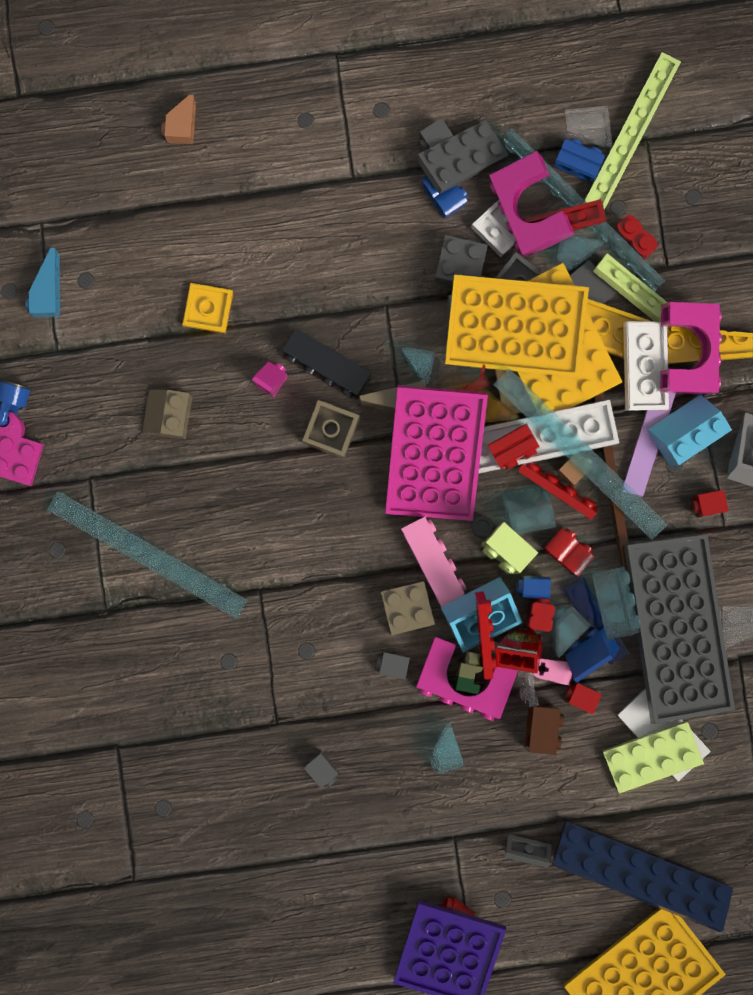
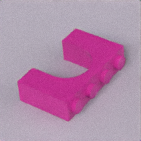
(509, 185)
(705, 323)
(434, 680)

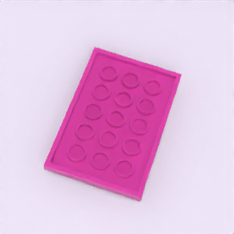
(435, 452)

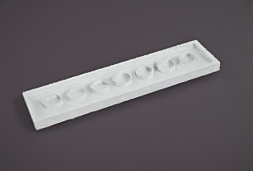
(591, 422)

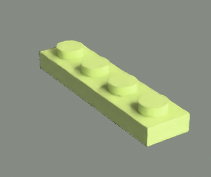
(630, 287)

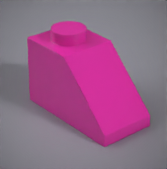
(270, 378)

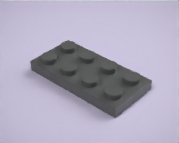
(462, 156)

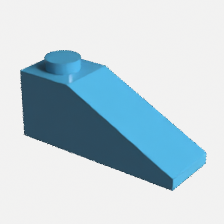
(45, 290)

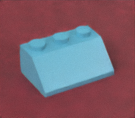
(688, 430)

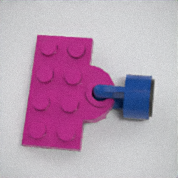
(17, 454)

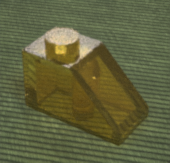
(497, 411)

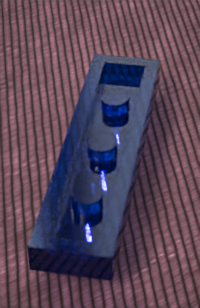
(589, 609)

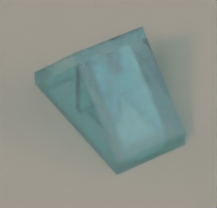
(420, 362)

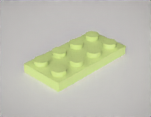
(653, 756)

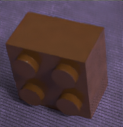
(543, 729)

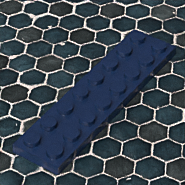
(643, 876)

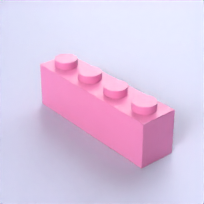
(433, 562)

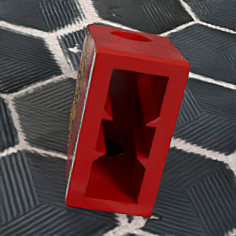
(520, 651)

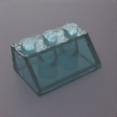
(616, 603)

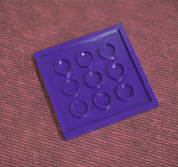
(448, 952)

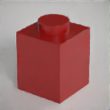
(710, 503)
(582, 697)

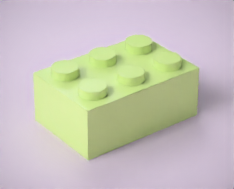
(508, 549)

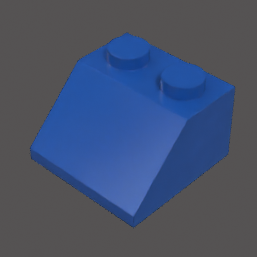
(590, 653)

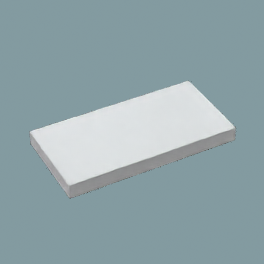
(643, 360)
(637, 719)

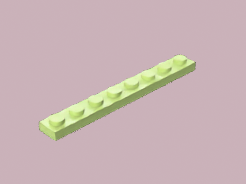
(633, 129)

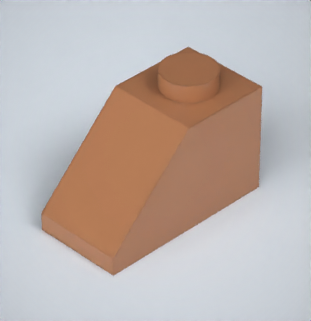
(180, 122)

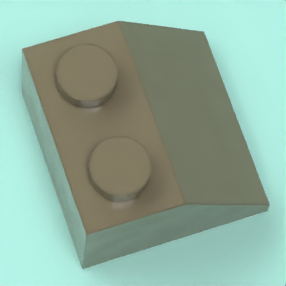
(167, 413)

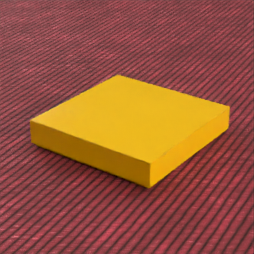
(207, 308)

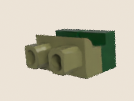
(466, 673)

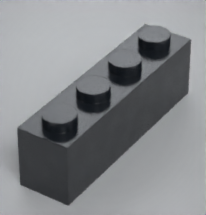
(326, 363)

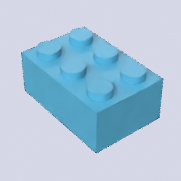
(462, 614)

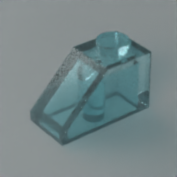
(576, 251)
(446, 751)

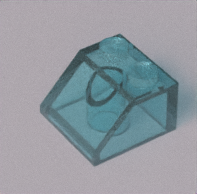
(529, 510)
(566, 629)

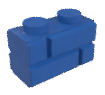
(579, 160)

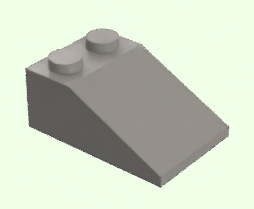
(741, 459)

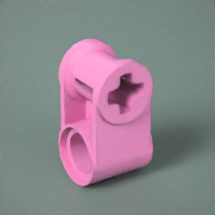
(555, 671)

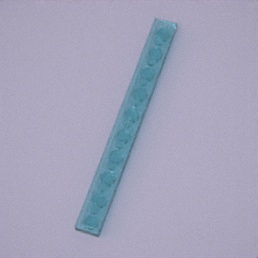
(604, 231)
(580, 454)
(147, 555)

